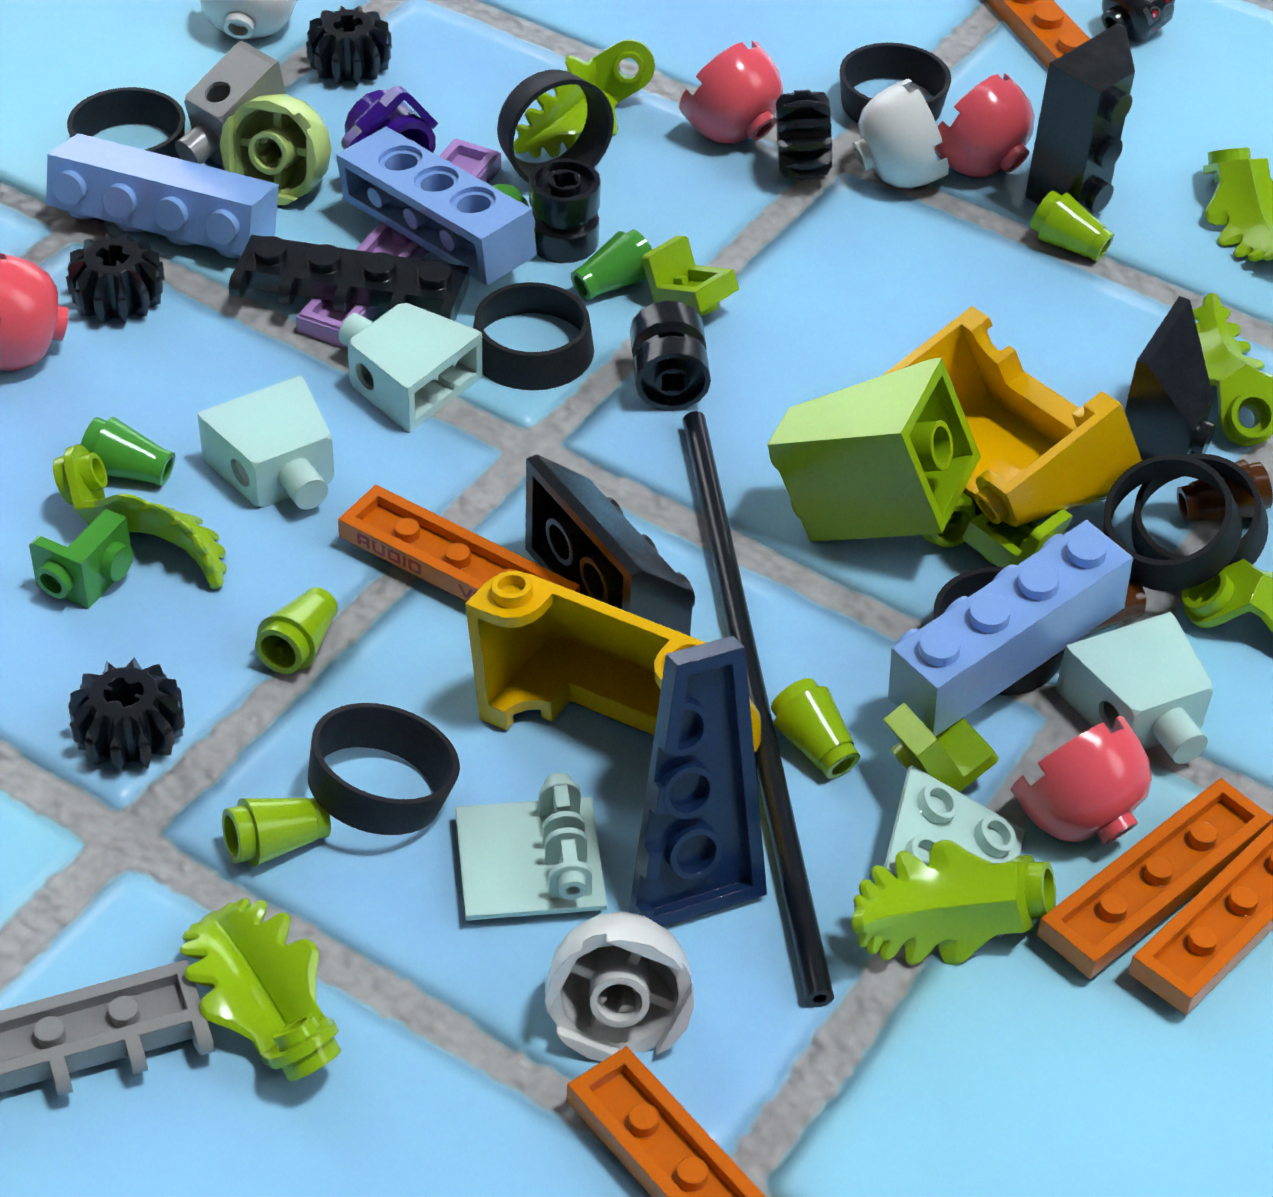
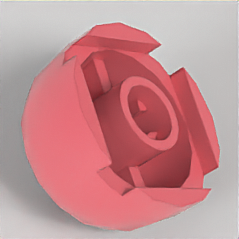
(735, 96)
(989, 130)
(27, 313)
(1089, 785)

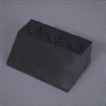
(1083, 121)
(591, 543)

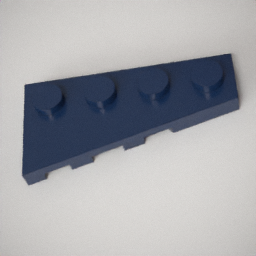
(701, 799)

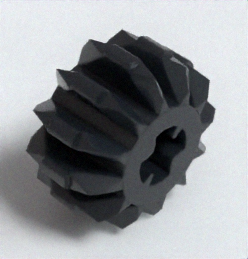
(349, 45)
(804, 134)
(115, 277)
(126, 714)

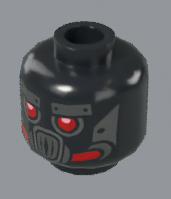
(1138, 16)

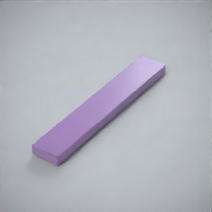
(318, 316)

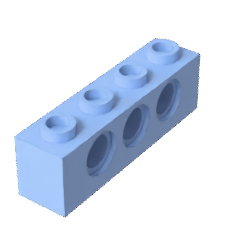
(437, 205)

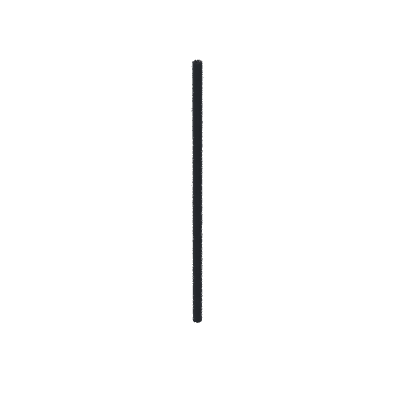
(768, 761)

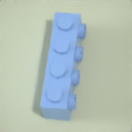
(160, 194)
(1009, 626)

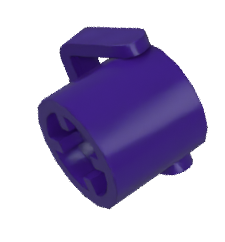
(388, 109)

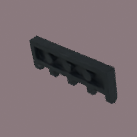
(348, 276)

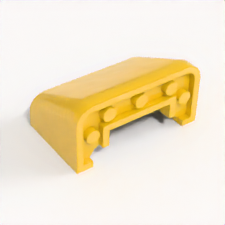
(1031, 441)
(554, 646)

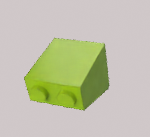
(877, 456)

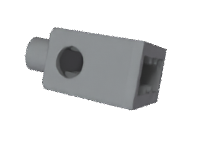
(228, 85)

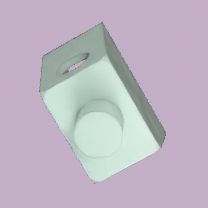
(411, 361)
(270, 445)
(1147, 678)

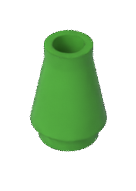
(612, 266)
(128, 452)

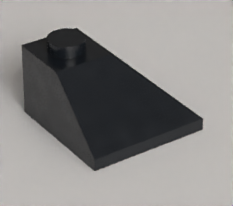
(1171, 390)

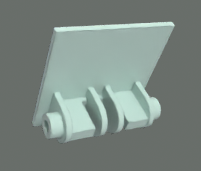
(937, 812)
(531, 855)

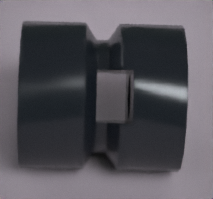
(565, 209)
(669, 355)

